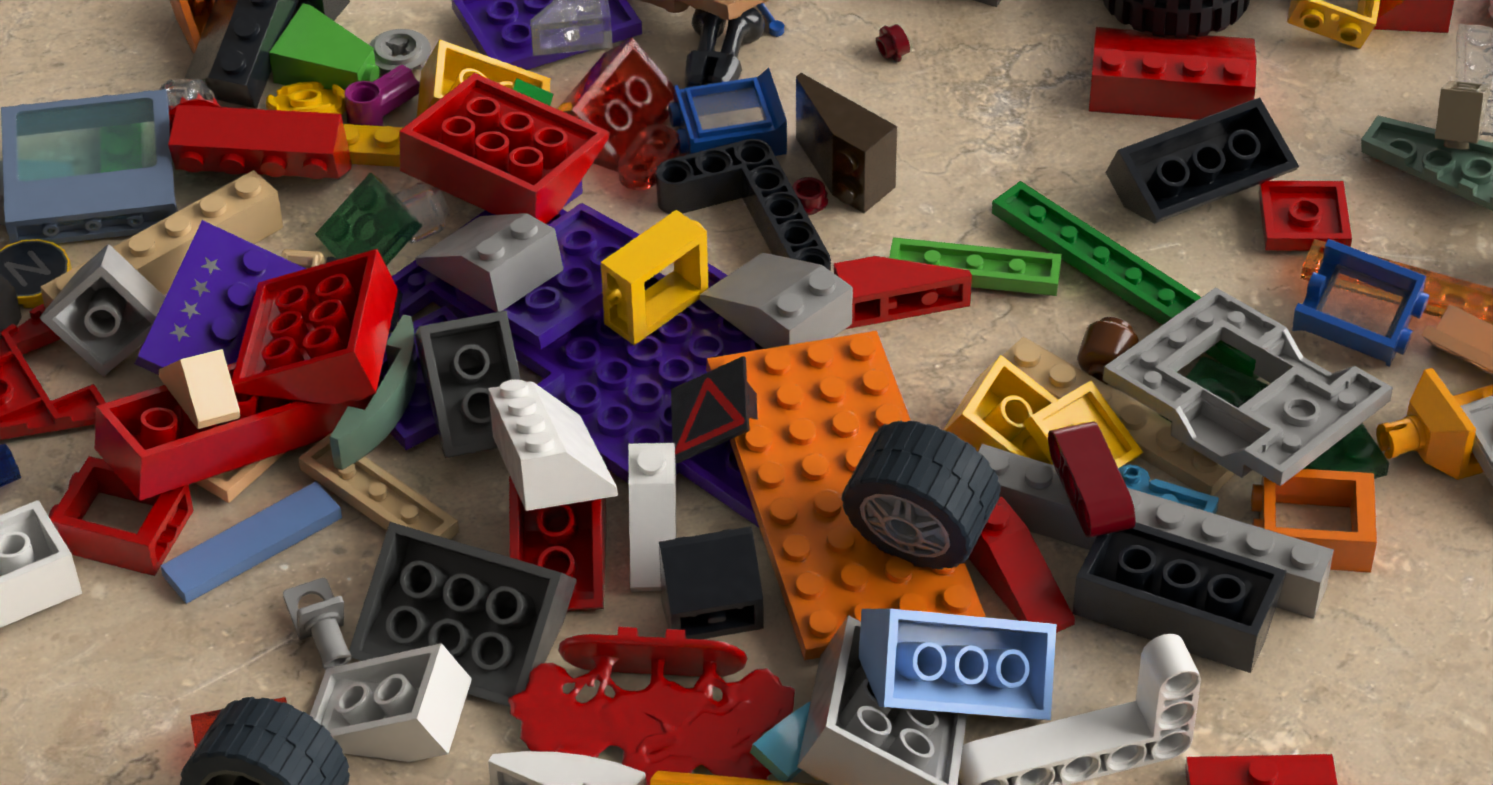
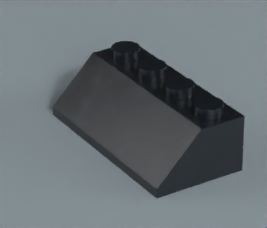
(237, 46)
(1200, 162)
(1177, 586)

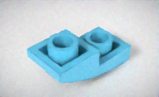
(782, 745)

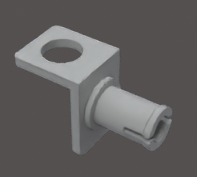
(320, 620)

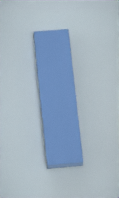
(251, 542)

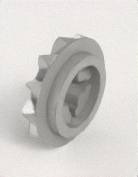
(399, 42)

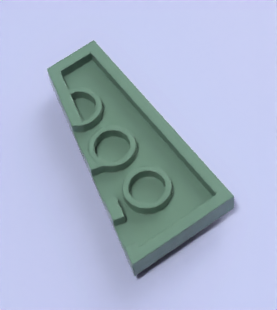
(1420, 154)

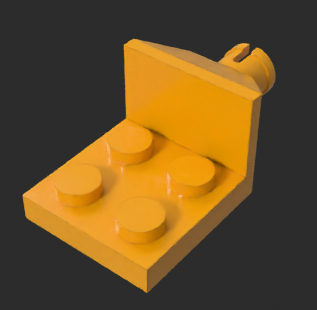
(1435, 428)

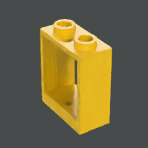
(1335, 21)
(638, 311)

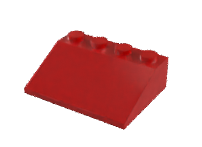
(1170, 74)
(500, 149)
(319, 332)

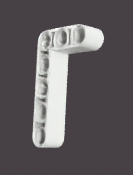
(1102, 740)

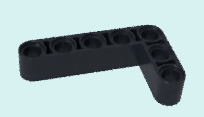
(746, 172)

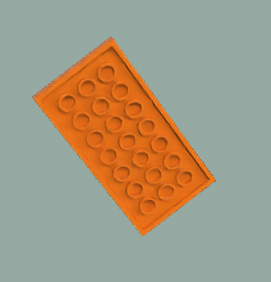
(812, 427)

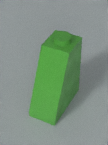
(322, 52)

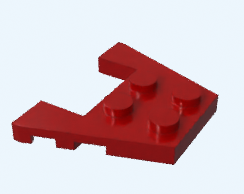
(23, 402)

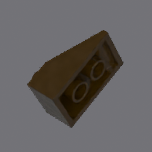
(846, 144)

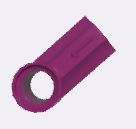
(370, 101)

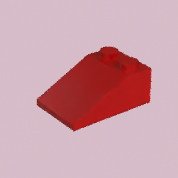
(563, 540)

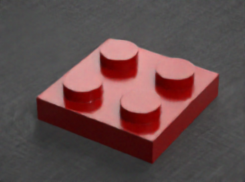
(1303, 211)

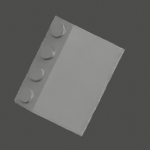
(866, 744)

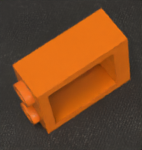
(1326, 488)

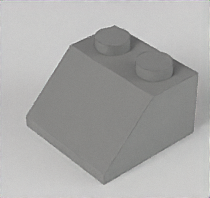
(104, 310)

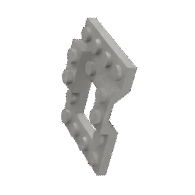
(1274, 430)

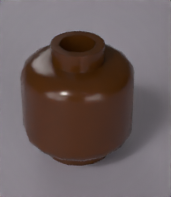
(1104, 343)

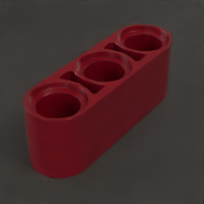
(1091, 479)

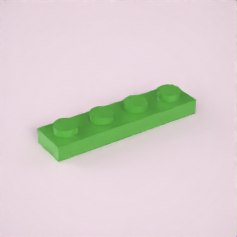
(989, 266)

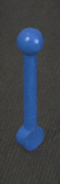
(776, 27)

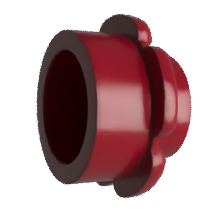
(892, 42)
(811, 194)

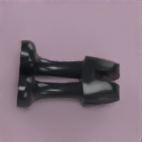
(710, 66)

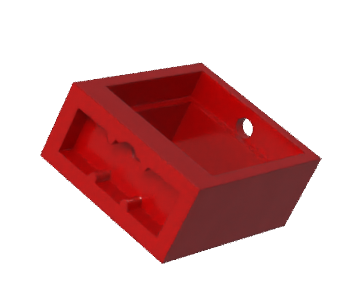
(112, 546)

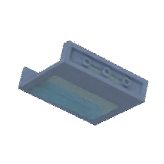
(87, 167)

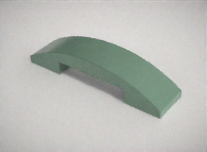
(365, 429)

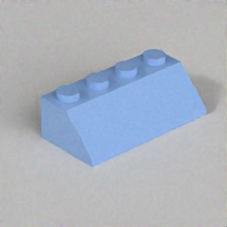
(958, 663)

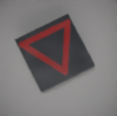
(712, 409)

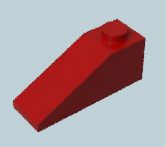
(902, 289)
(1017, 571)

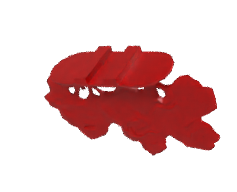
(665, 722)

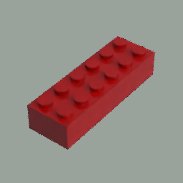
(160, 449)

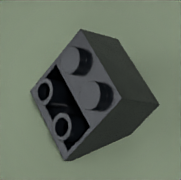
(711, 584)

